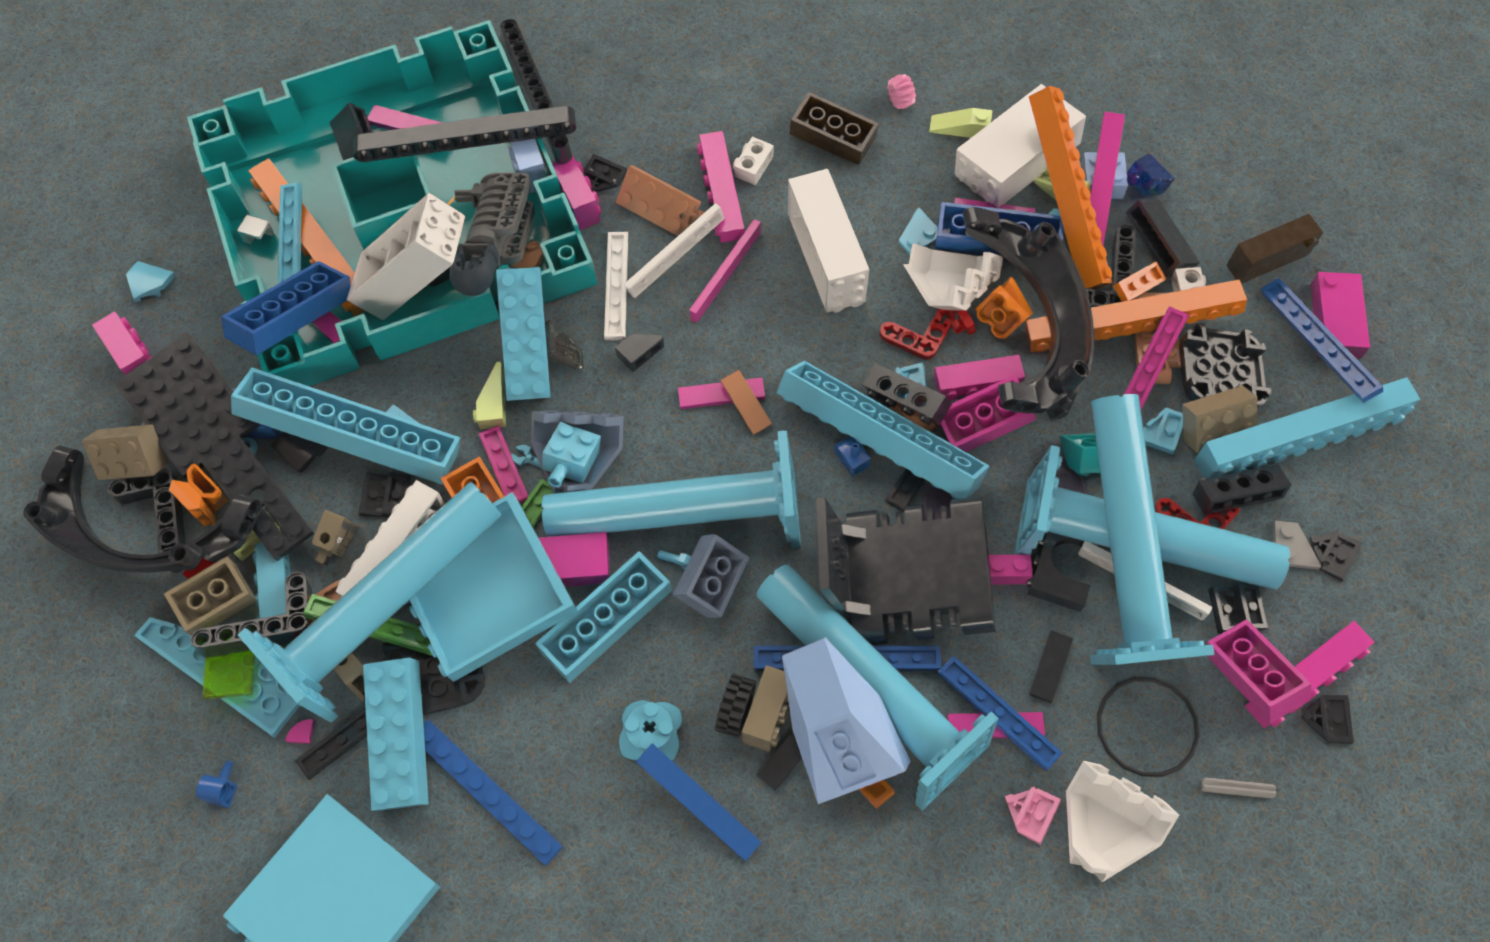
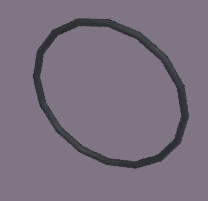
(1111, 754)

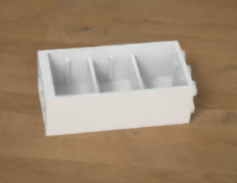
(1008, 152)
(827, 241)
(406, 257)

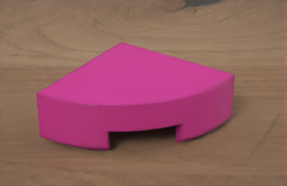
(301, 732)

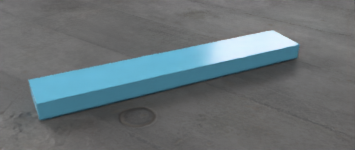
(289, 231)

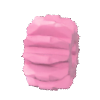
(901, 91)

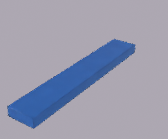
(1009, 721)
(698, 802)

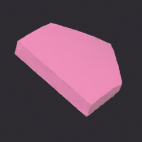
(1033, 812)

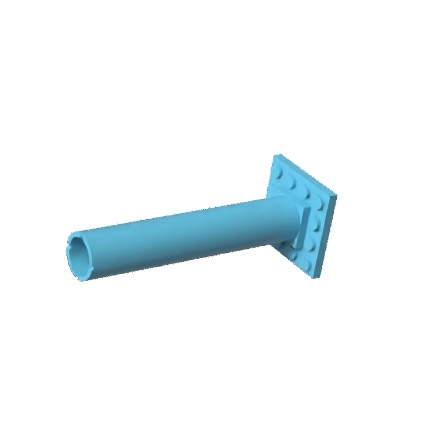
(681, 502)
(1134, 539)
(1180, 540)
(373, 600)
(916, 720)

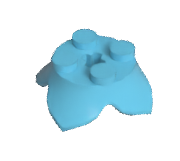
(637, 716)

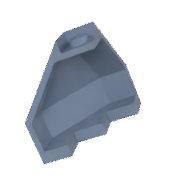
(606, 425)

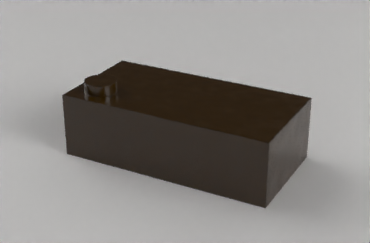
(833, 128)
(1274, 248)

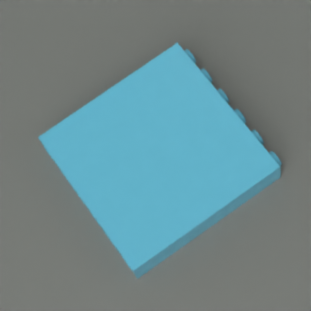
(491, 595)
(332, 886)

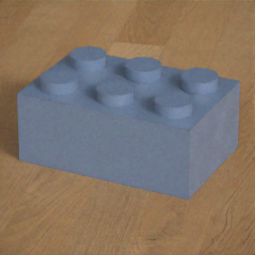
(711, 576)

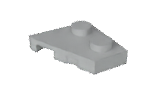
(1300, 550)

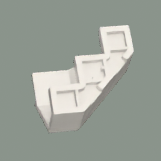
(951, 278)
(1112, 821)

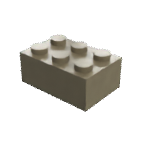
(1218, 416)
(125, 452)
(210, 596)
(767, 711)

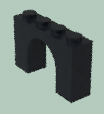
(1049, 583)

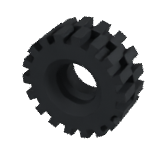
(735, 705)

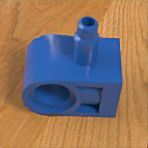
(852, 455)
(219, 789)

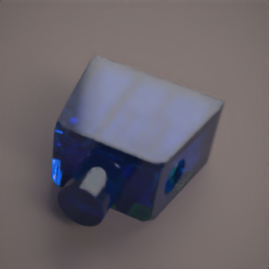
(1149, 176)

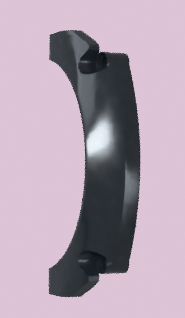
(1060, 288)
(62, 521)

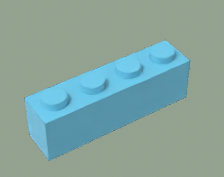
(270, 582)

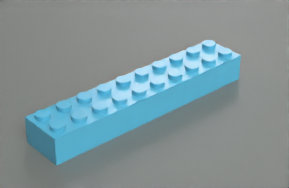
(345, 425)
(883, 430)
(1306, 430)

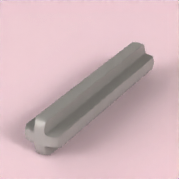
(1238, 788)

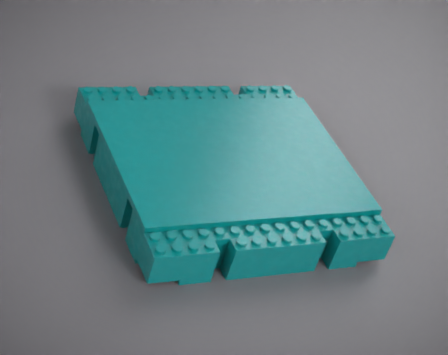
(355, 201)

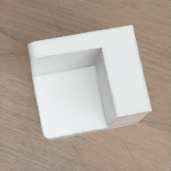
(254, 228)

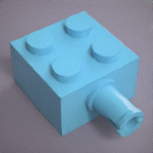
(570, 454)

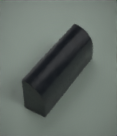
(346, 125)
(1161, 236)

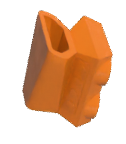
(1004, 309)
(199, 495)

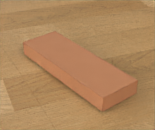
(746, 402)

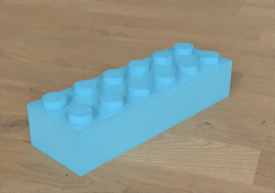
(523, 333)
(604, 617)
(395, 734)

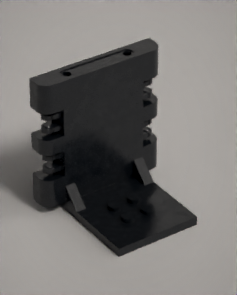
(907, 569)

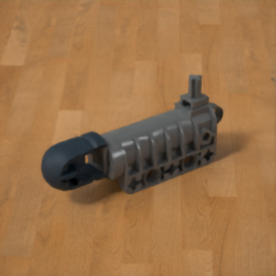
(492, 230)

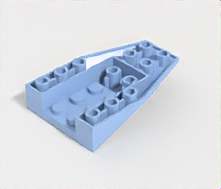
(839, 723)

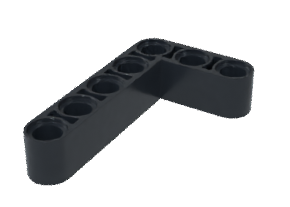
(1123, 260)
(164, 510)
(265, 626)

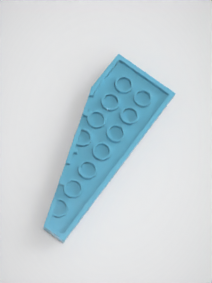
(268, 706)

